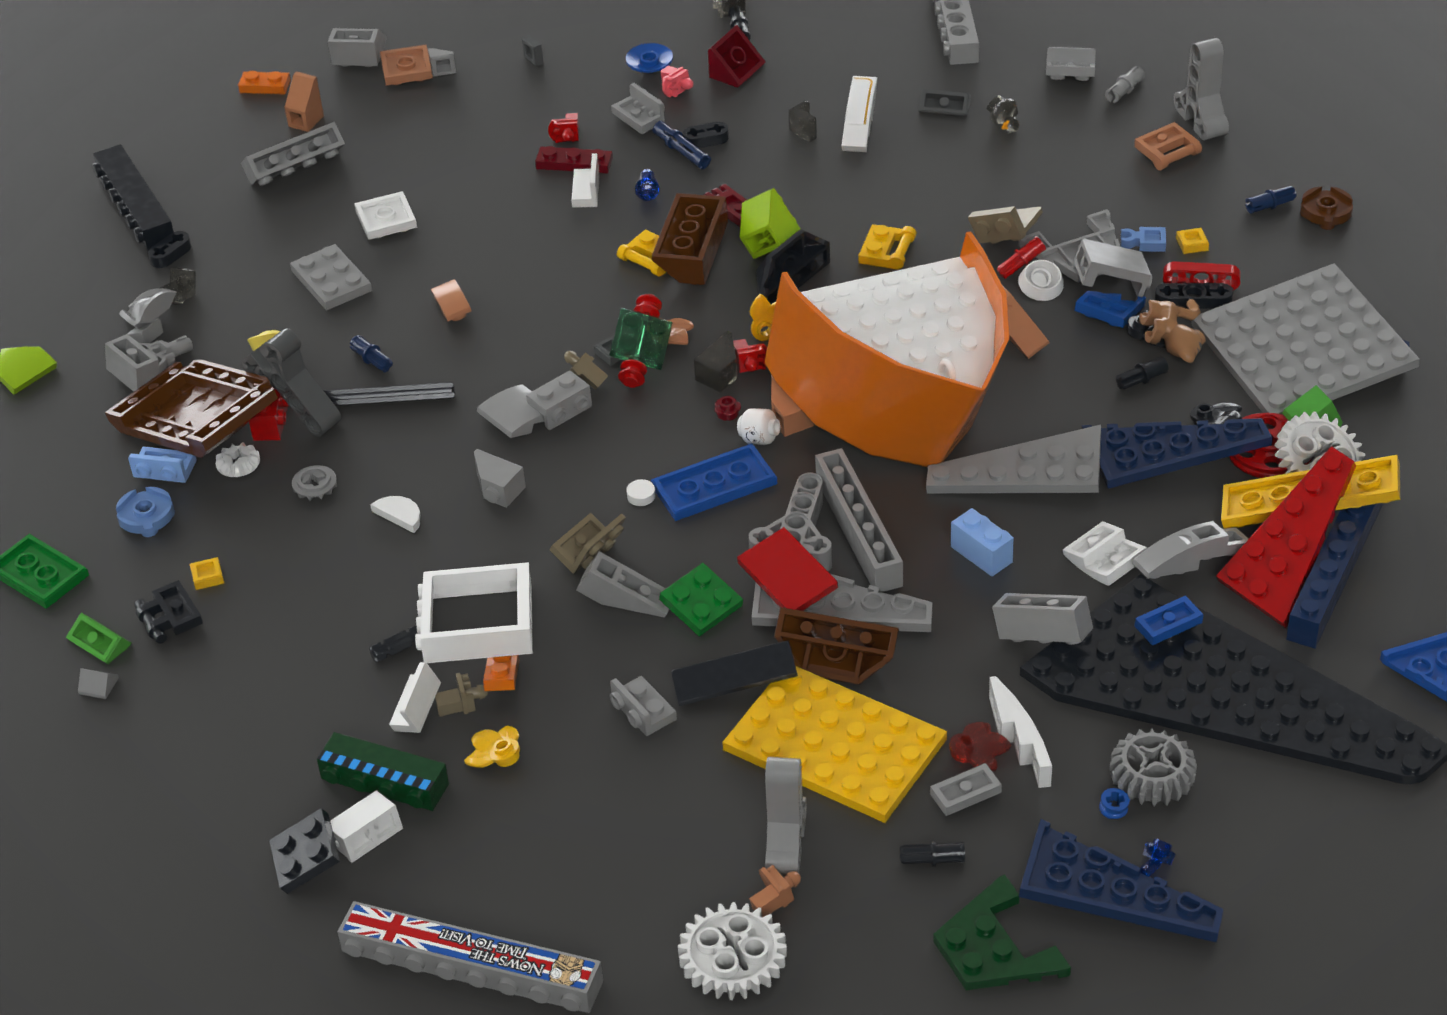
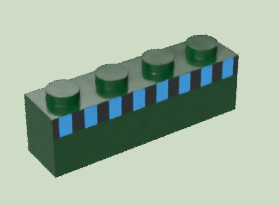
(383, 769)

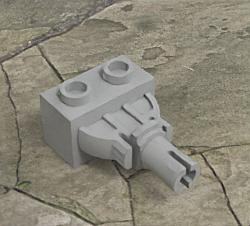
(140, 362)

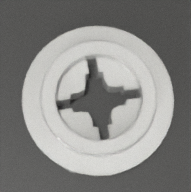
(245, 464)

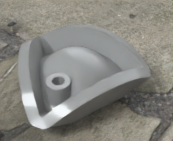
(148, 306)

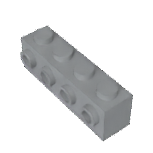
(293, 153)

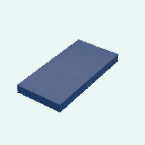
(714, 482)

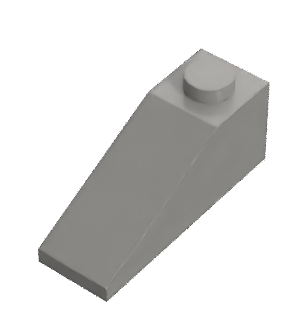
(621, 587)

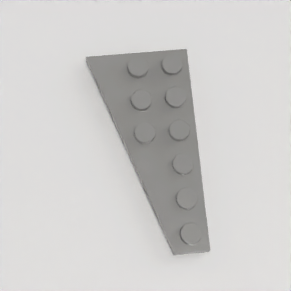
(1043, 465)
(856, 604)

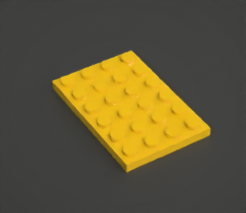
(845, 741)

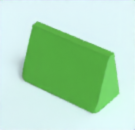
(97, 639)

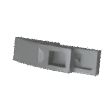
(1185, 549)

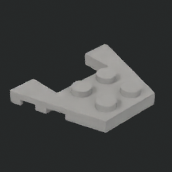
(1064, 253)

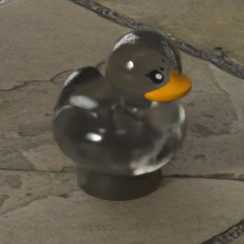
(1004, 112)

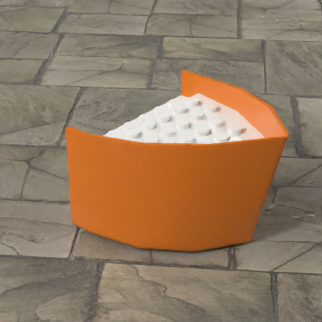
(894, 355)

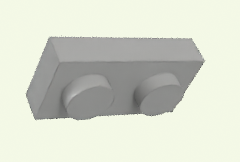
(965, 789)

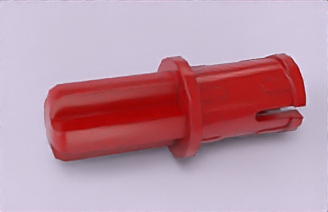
(1021, 257)

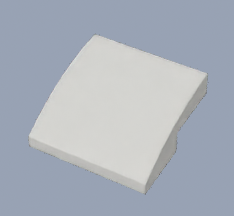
(1103, 553)

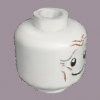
(758, 426)

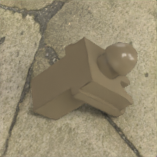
(585, 368)
(460, 698)

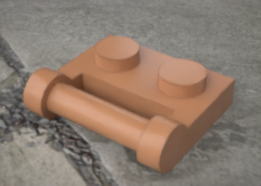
(1164, 140)

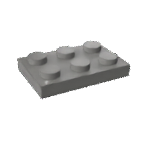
(330, 277)

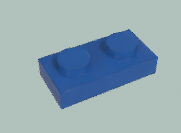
(1168, 620)

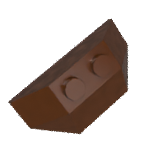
(836, 646)

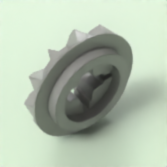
(321, 475)

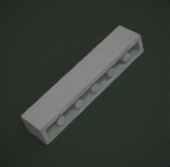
(859, 521)

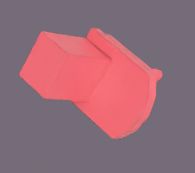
(675, 81)

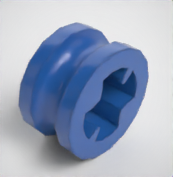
(1106, 807)

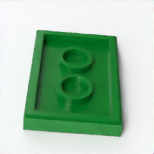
(40, 571)

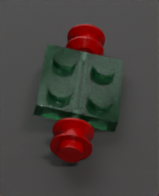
(640, 340)

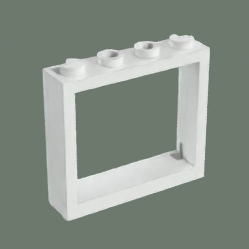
(480, 641)

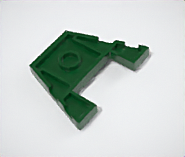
(984, 952)

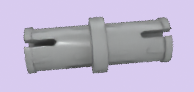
(1124, 84)

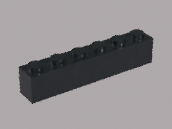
(132, 196)

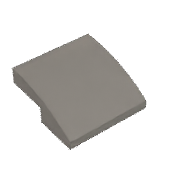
(511, 412)

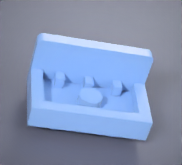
(162, 464)

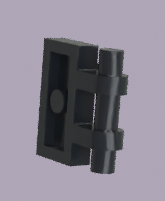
(176, 608)

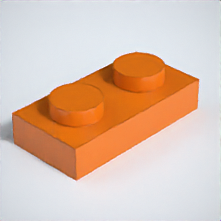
(264, 82)
(501, 673)

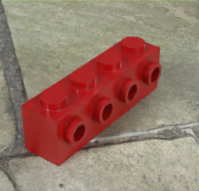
(269, 422)

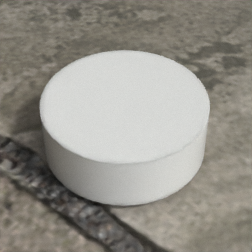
(640, 492)

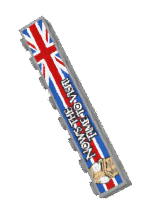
(471, 957)

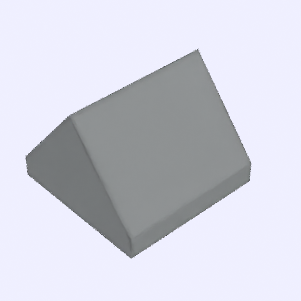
(96, 683)

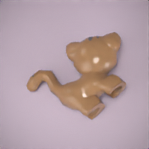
(1178, 338)

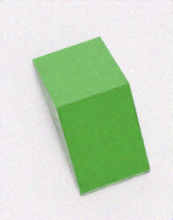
(1313, 401)

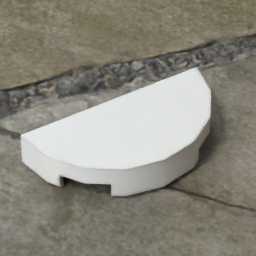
(399, 511)

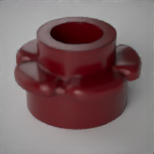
(727, 408)

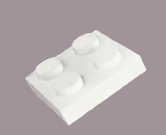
(385, 215)

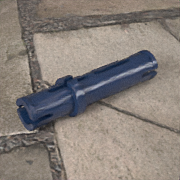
(664, 132)

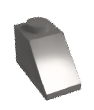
(498, 478)

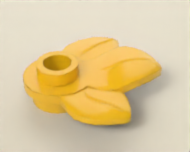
(762, 315)
(494, 747)

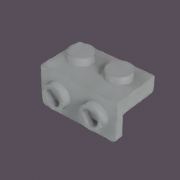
(1070, 62)
(639, 109)
(561, 399)

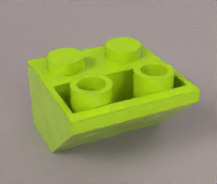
(766, 223)

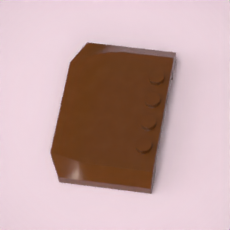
(192, 406)

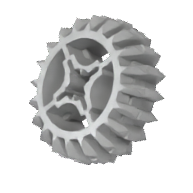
(1160, 763)

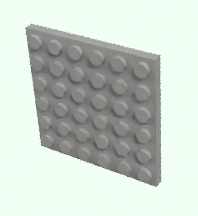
(1303, 337)

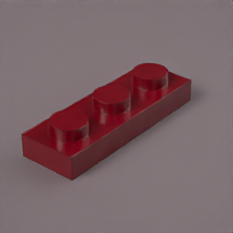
(572, 158)

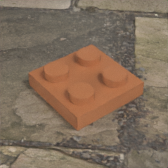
(406, 65)

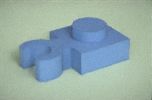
(1147, 238)

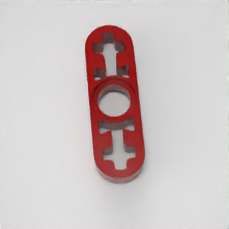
(1210, 269)

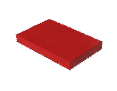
(787, 571)

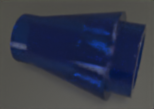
(647, 186)

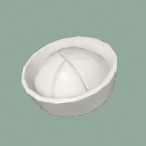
(1041, 280)

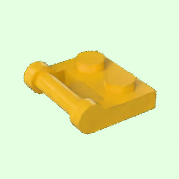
(880, 242)
(640, 251)

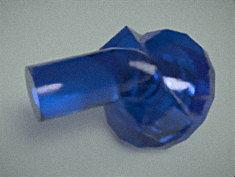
(1159, 853)

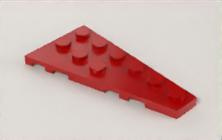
(1284, 548)

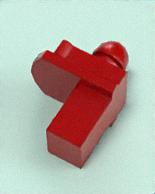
(564, 129)
(750, 357)

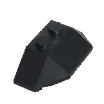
(799, 256)

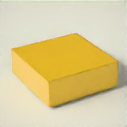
(1192, 240)
(206, 573)

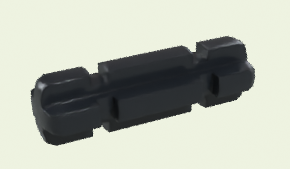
(393, 644)

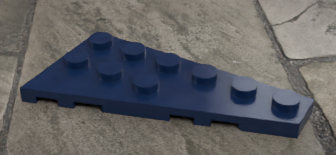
(1164, 447)
(1105, 885)

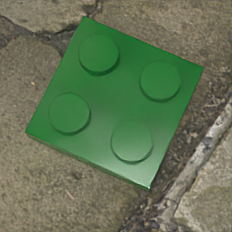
(701, 599)

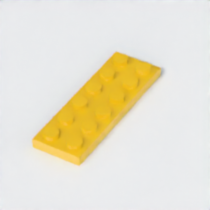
(1256, 499)

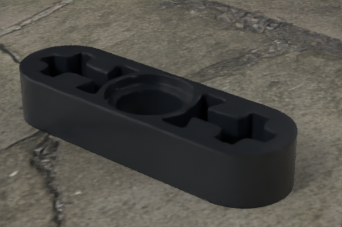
(1211, 294)

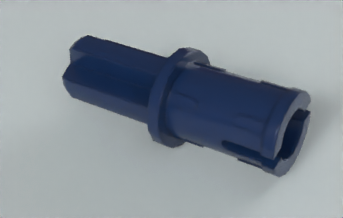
(1270, 199)
(370, 353)

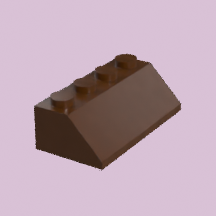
(691, 237)

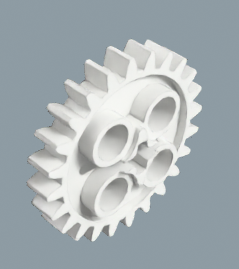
(1311, 437)
(746, 936)

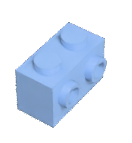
(982, 542)

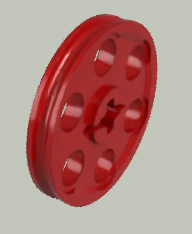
(1256, 464)

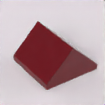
(733, 58)

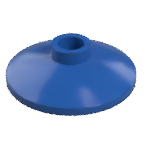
(649, 57)

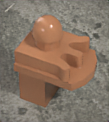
(777, 890)

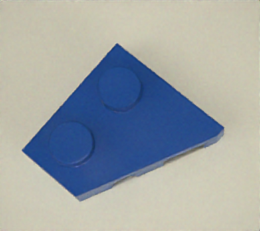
(1108, 307)

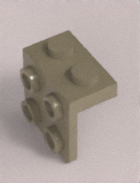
(1003, 223)
(584, 541)

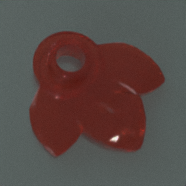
(978, 745)

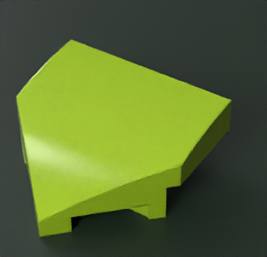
(24, 366)

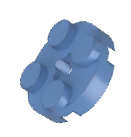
(145, 522)

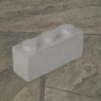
(1042, 618)

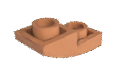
(451, 300)

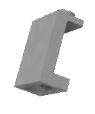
(1113, 261)

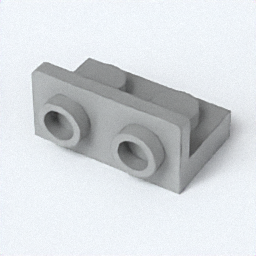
(642, 705)

